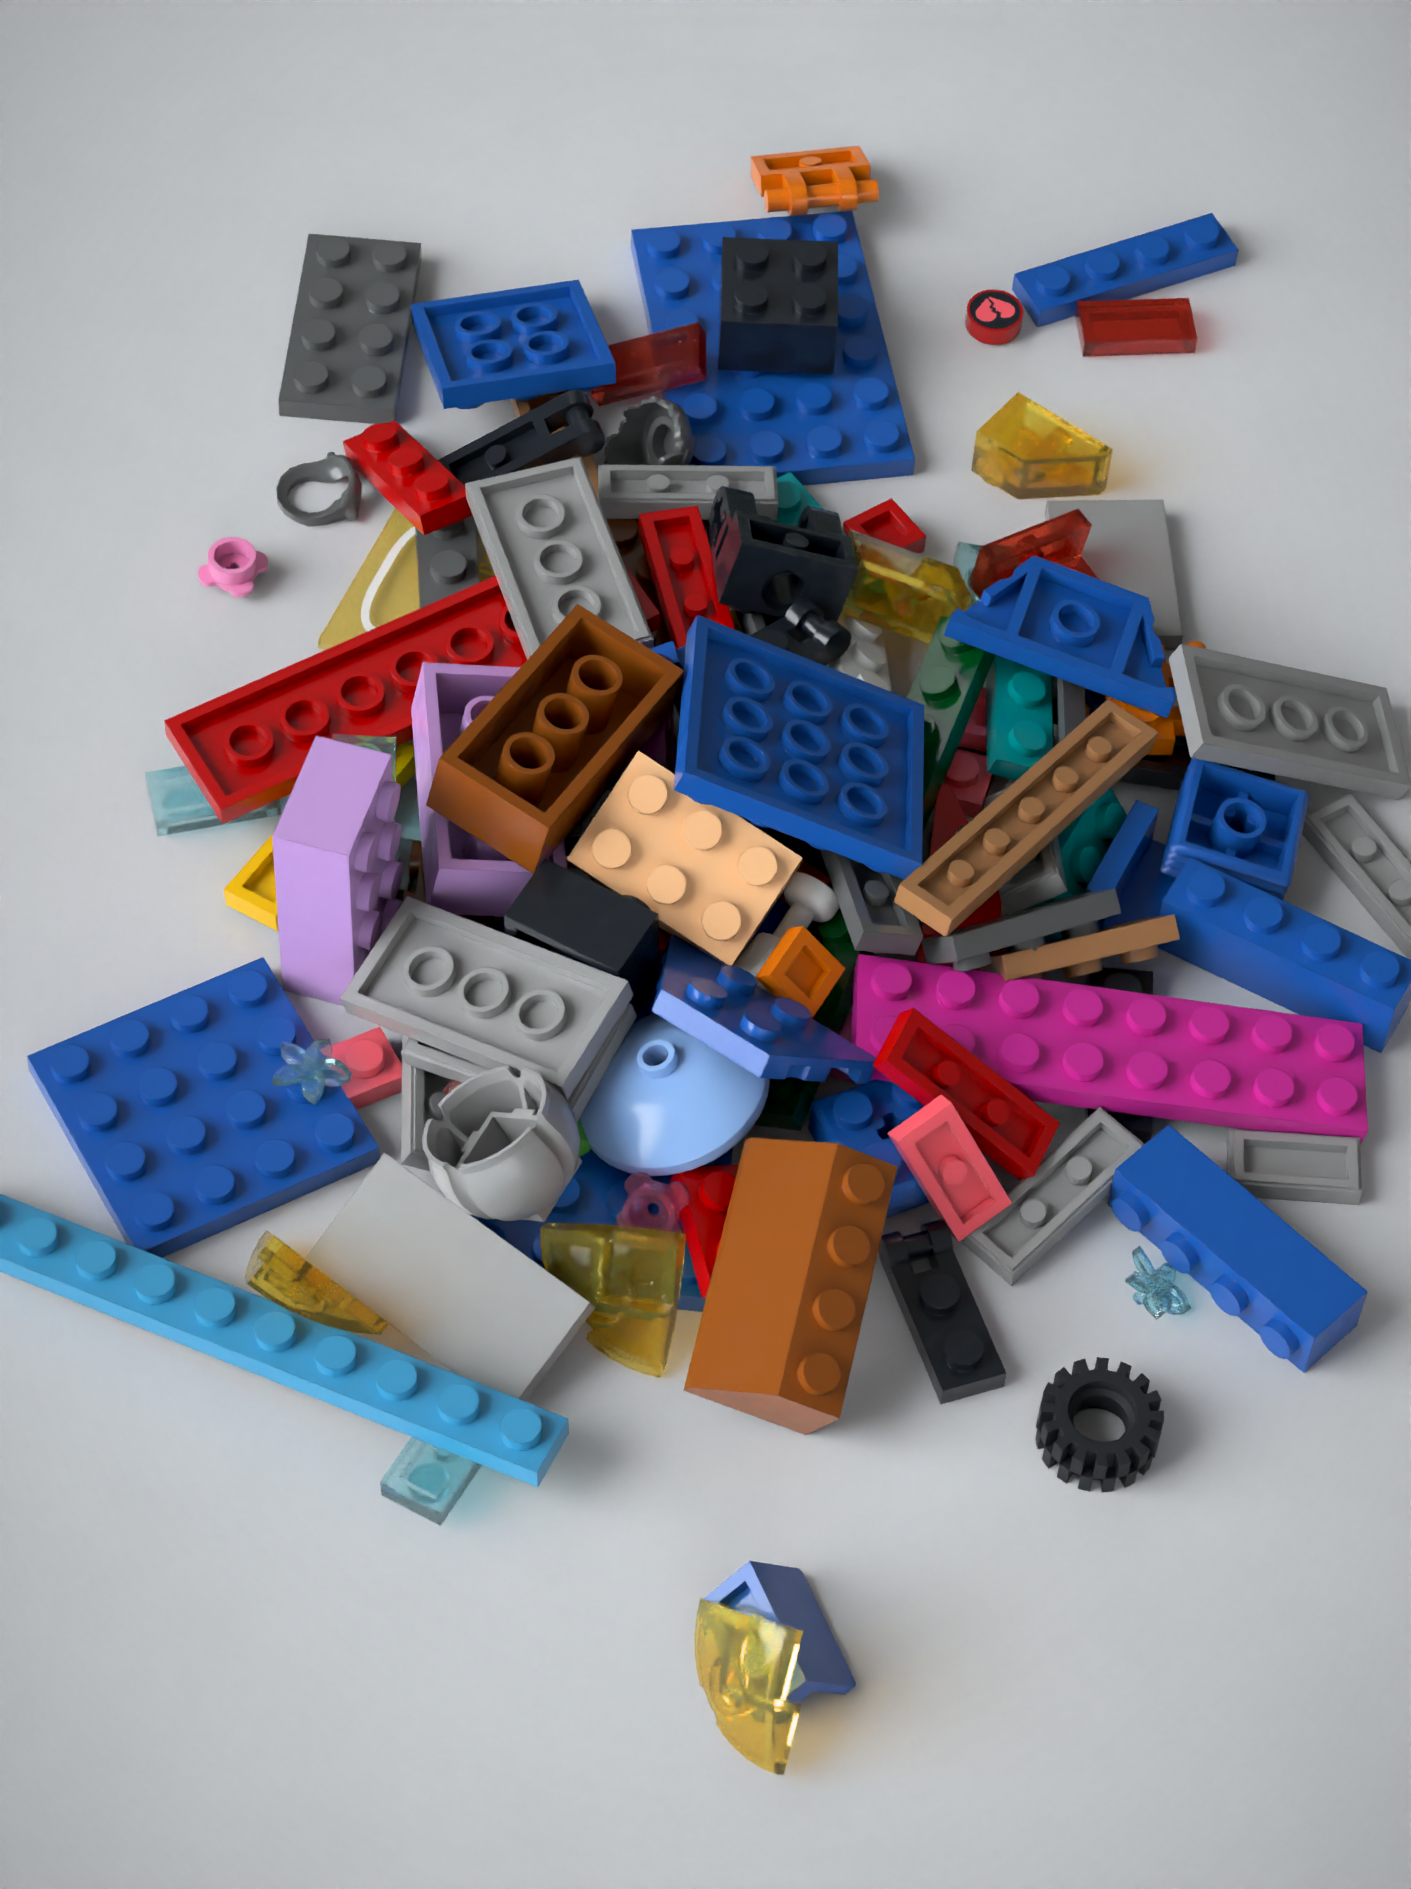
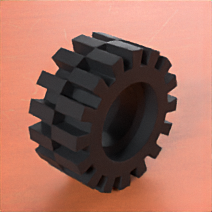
(1104, 1391)

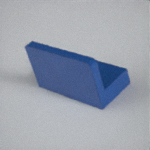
(1134, 868)
(787, 1599)

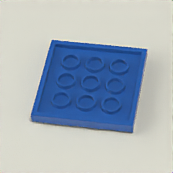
(801, 749)
(184, 1114)

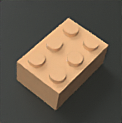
(686, 860)

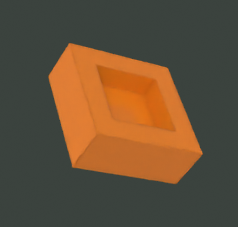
(800, 969)

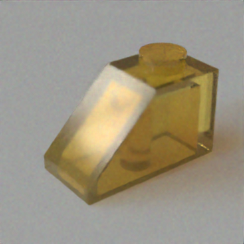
(1039, 454)

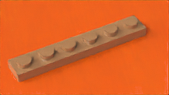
(1025, 818)

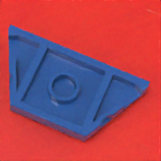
(1071, 631)
(747, 1023)

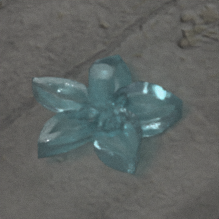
(311, 1068)
(1156, 1287)

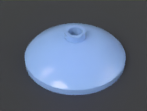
(670, 1102)

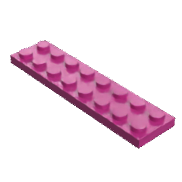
(1130, 1048)

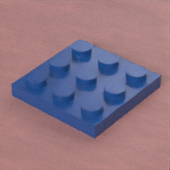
(512, 344)

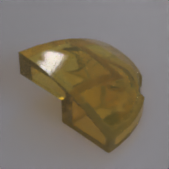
(630, 1280)
(306, 1291)
(746, 1678)

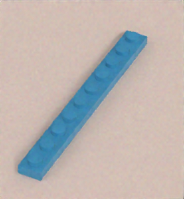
(279, 1343)

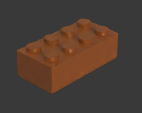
(554, 738)

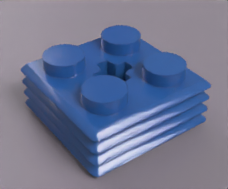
(1236, 826)
(861, 1121)

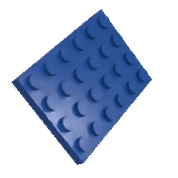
(799, 422)

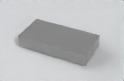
(1296, 1166)

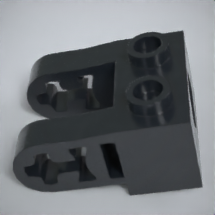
(753, 550)

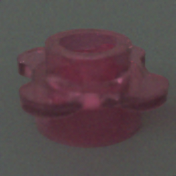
(643, 1191)

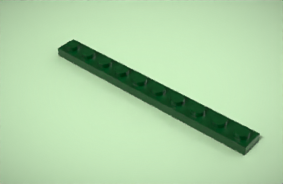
(949, 689)

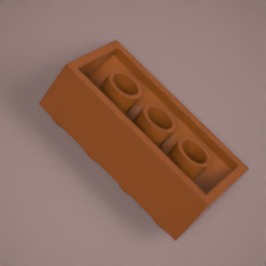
(791, 1281)

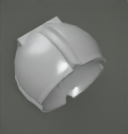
(503, 1145)

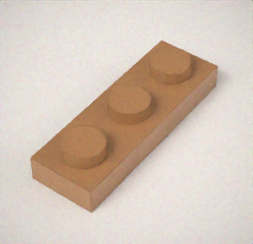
(1082, 954)

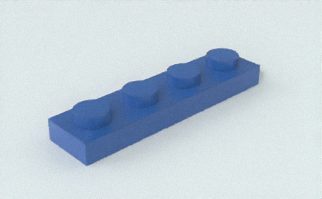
(1125, 268)

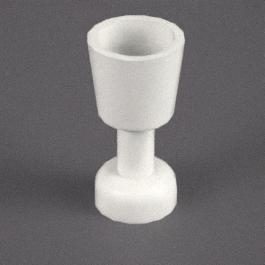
(808, 901)

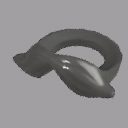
(326, 470)

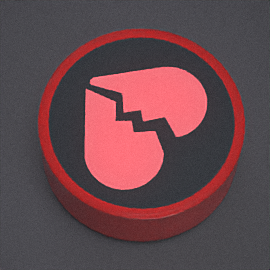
(994, 317)

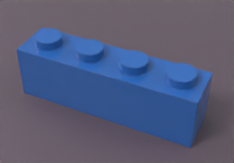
(1286, 953)
(1236, 1249)

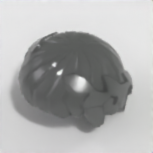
(652, 435)

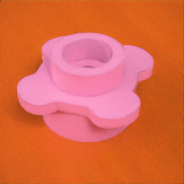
(233, 566)

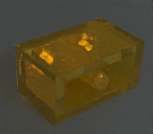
(902, 589)

